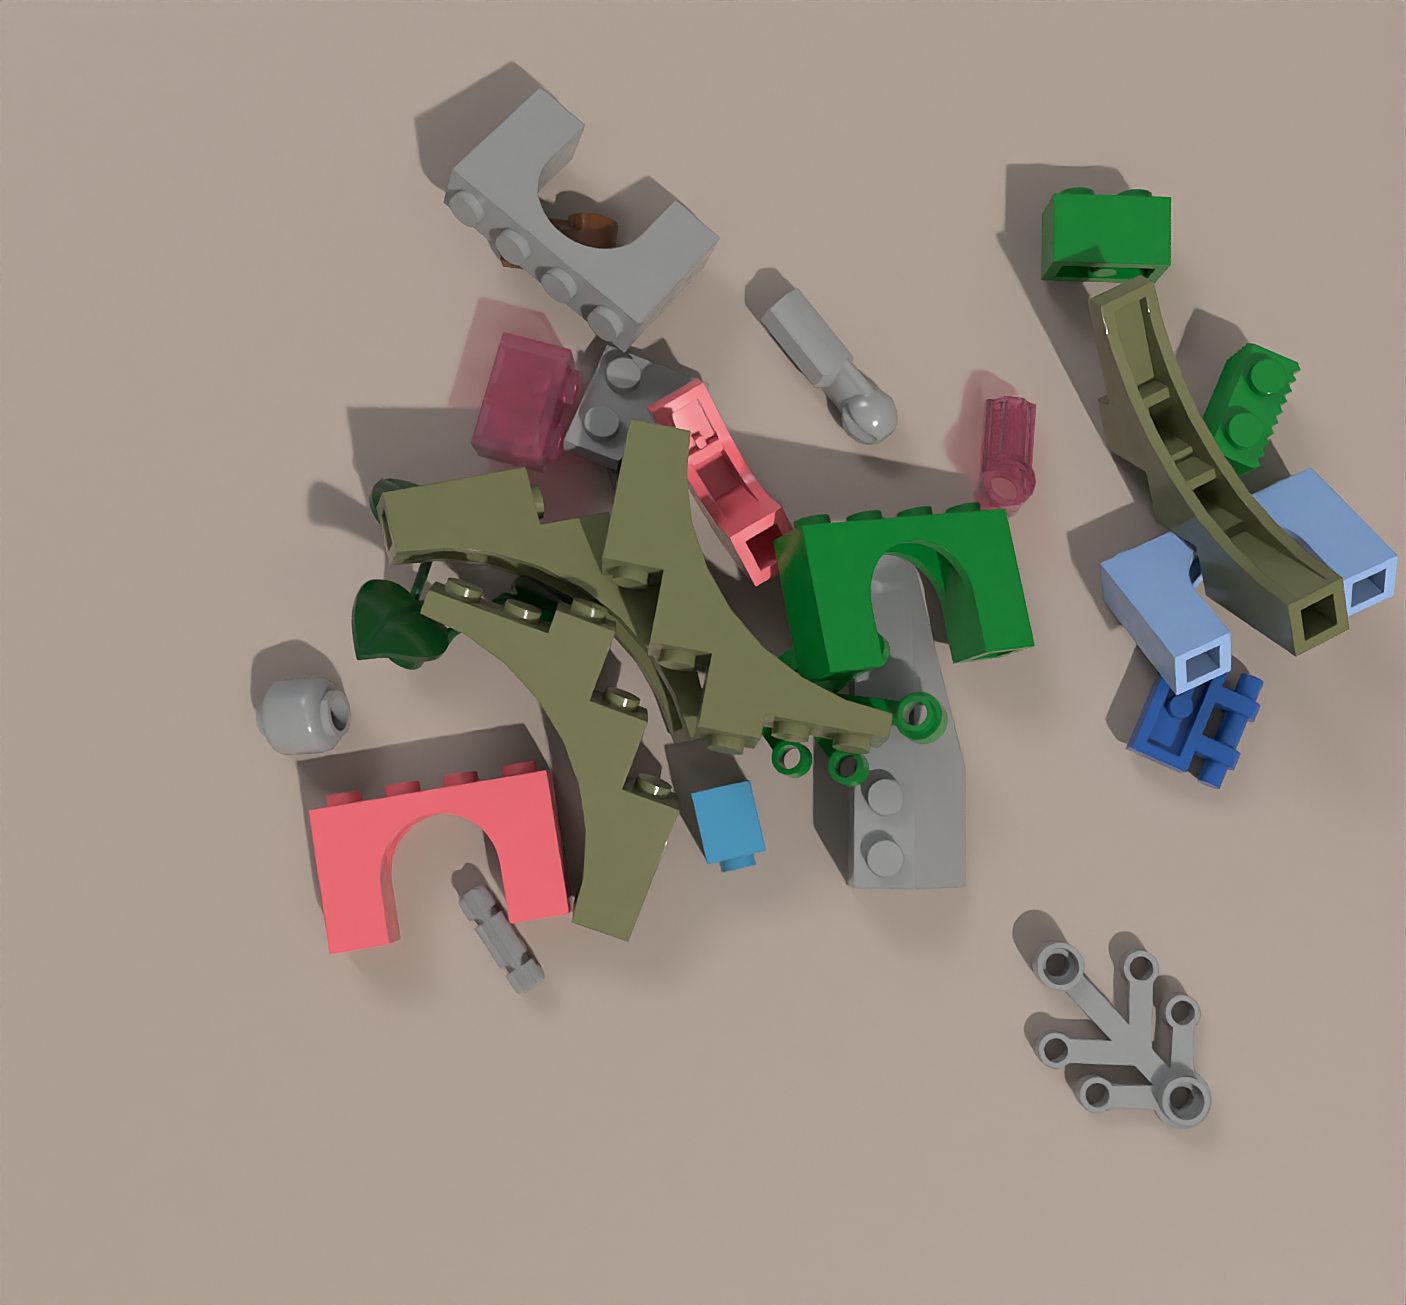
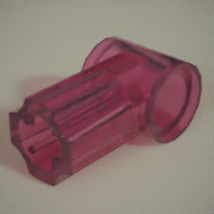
(1006, 452)

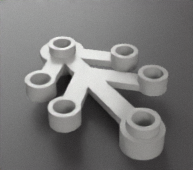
(1128, 1041)

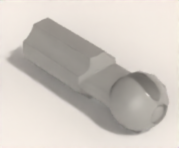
(825, 361)

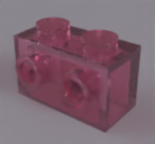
(526, 403)

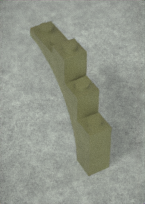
(1194, 491)
(497, 525)
(693, 625)
(601, 731)

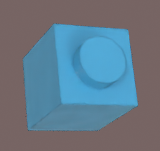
(729, 825)

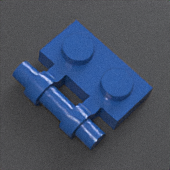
(1173, 725)

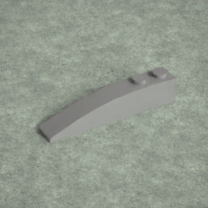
(912, 805)

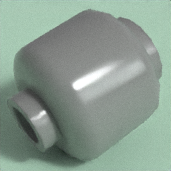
(303, 716)

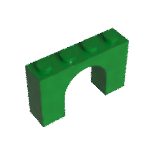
(963, 554)

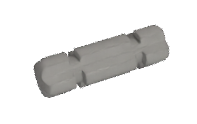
(501, 939)

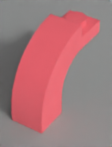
(723, 483)

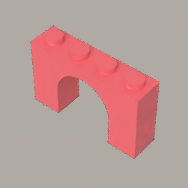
(359, 839)

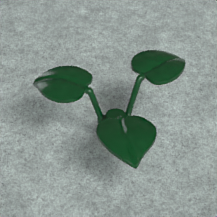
(389, 618)

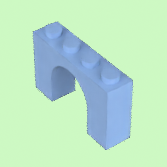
(1177, 630)

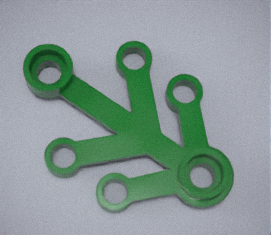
(924, 733)

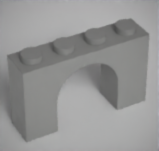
(609, 288)

